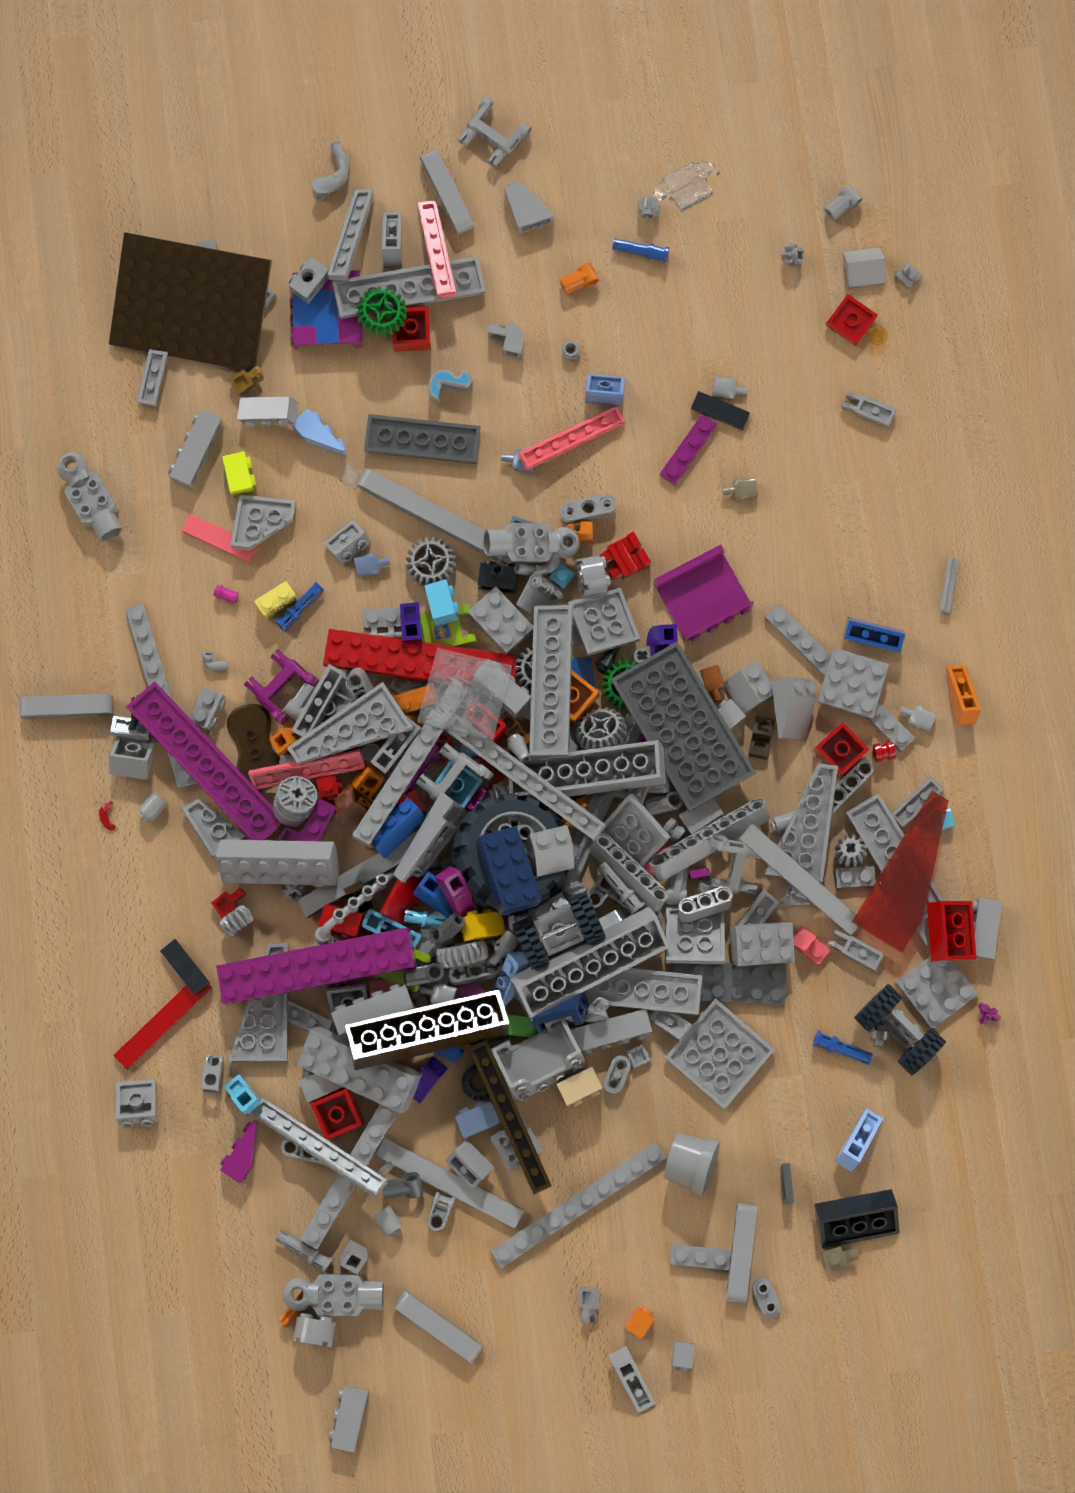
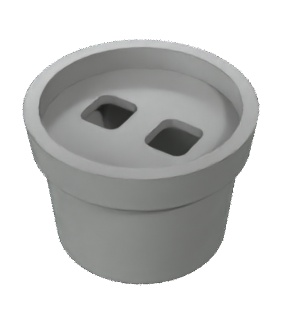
(692, 1162)

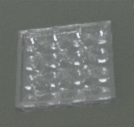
(465, 694)

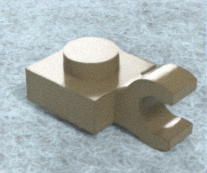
(836, 1257)

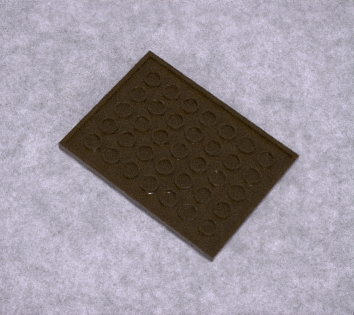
(190, 301)

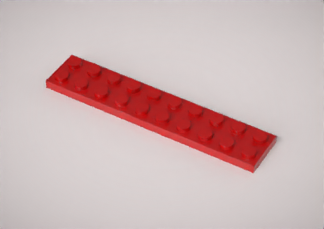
(393, 655)

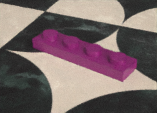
(688, 449)

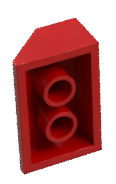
(402, 899)
(951, 931)

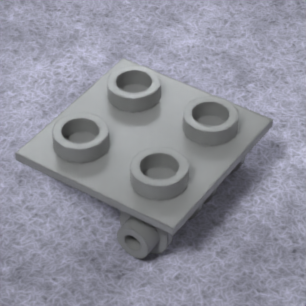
(538, 593)
(505, 1149)

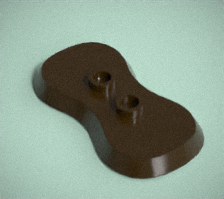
(250, 730)

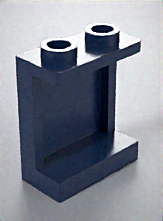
(572, 1007)

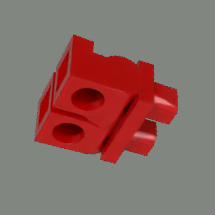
(626, 556)

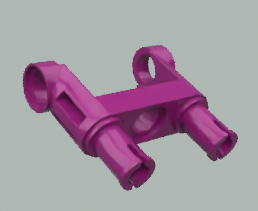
(266, 694)

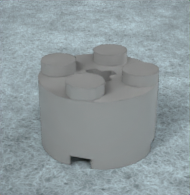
(591, 575)
(314, 1331)

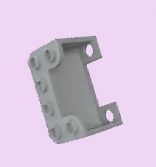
(540, 1060)

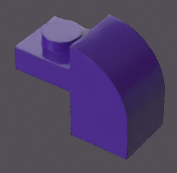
(411, 621)
(661, 637)
(430, 1076)

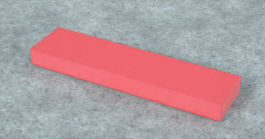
(214, 536)

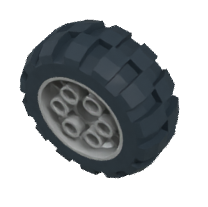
(494, 816)

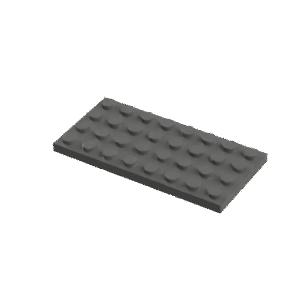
(680, 714)

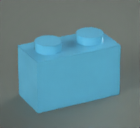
(441, 602)

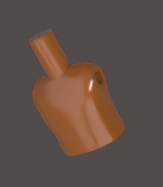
(713, 681)

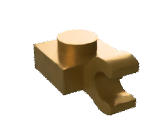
(243, 381)

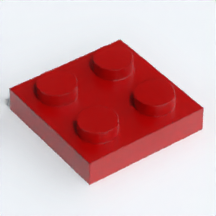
(851, 319)

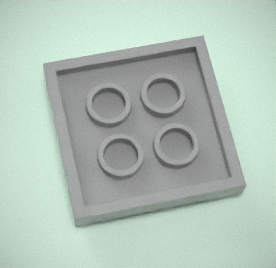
(603, 622)
(853, 683)
(635, 830)
(695, 941)
(936, 990)

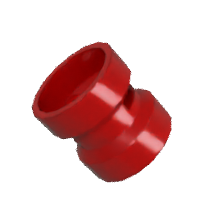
(884, 751)

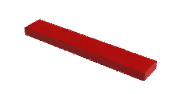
(158, 1025)

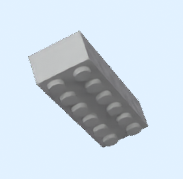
(277, 862)
(386, 1084)

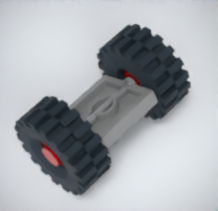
(558, 930)
(921, 1046)

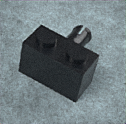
(497, 575)

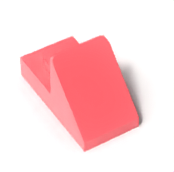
(809, 945)

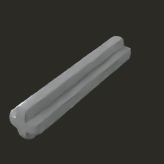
(949, 585)

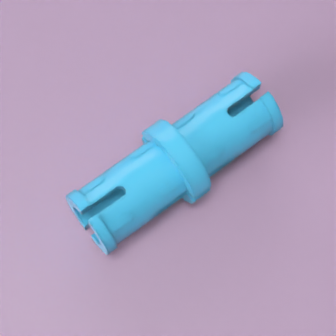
(423, 918)

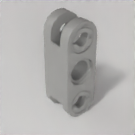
(597, 503)

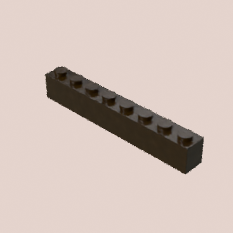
(510, 1117)

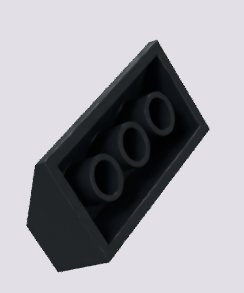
(857, 1218)

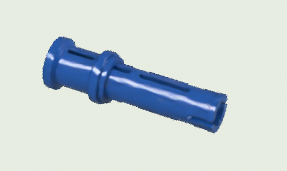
(650, 251)
(293, 613)
(832, 1044)

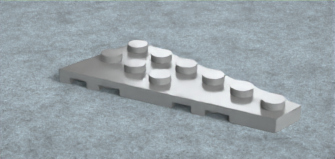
(360, 723)
(809, 826)
(264, 1025)

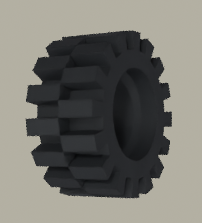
(467, 1085)

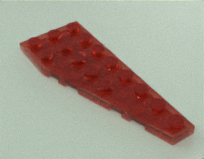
(901, 891)

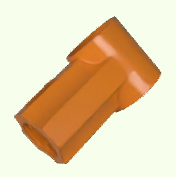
(583, 277)

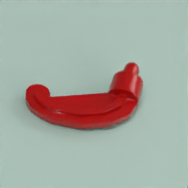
(104, 816)

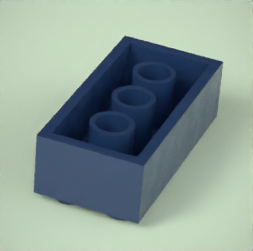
(508, 871)

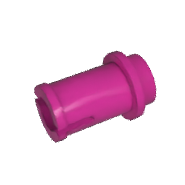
(226, 594)

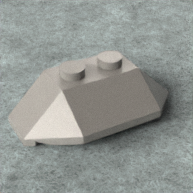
(326, 700)

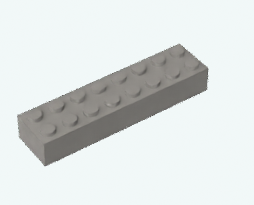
(600, 769)
(590, 964)

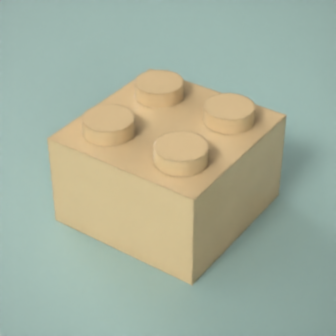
(579, 1087)

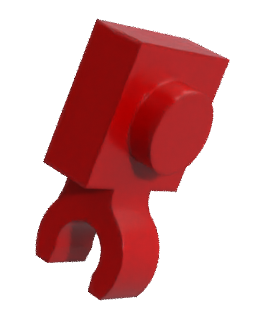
(226, 903)

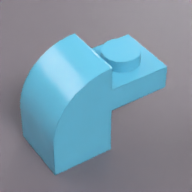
(242, 1095)

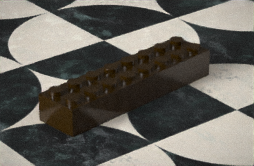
(427, 1030)

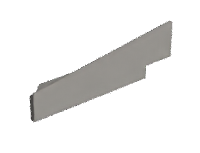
(430, 838)

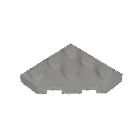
(259, 519)

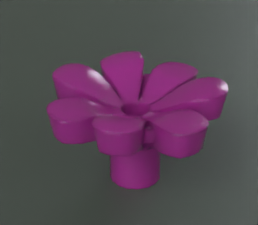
(988, 1014)

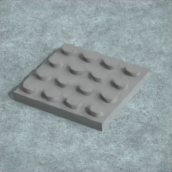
(720, 1054)

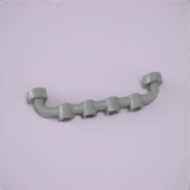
(323, 934)

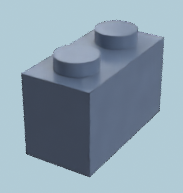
(477, 1119)

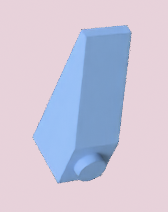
(859, 1140)

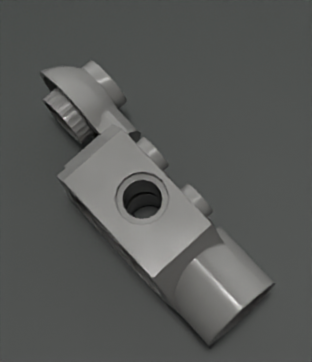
(89, 497)
(529, 542)
(335, 1294)

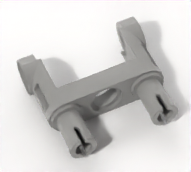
(503, 146)
(459, 761)
(740, 853)

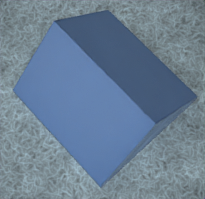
(604, 389)

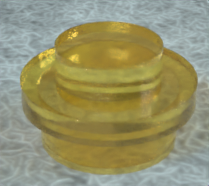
(877, 335)

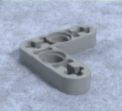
(490, 973)

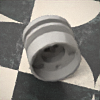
(293, 810)

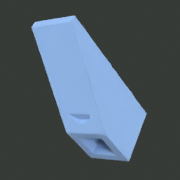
(313, 432)
(514, 964)

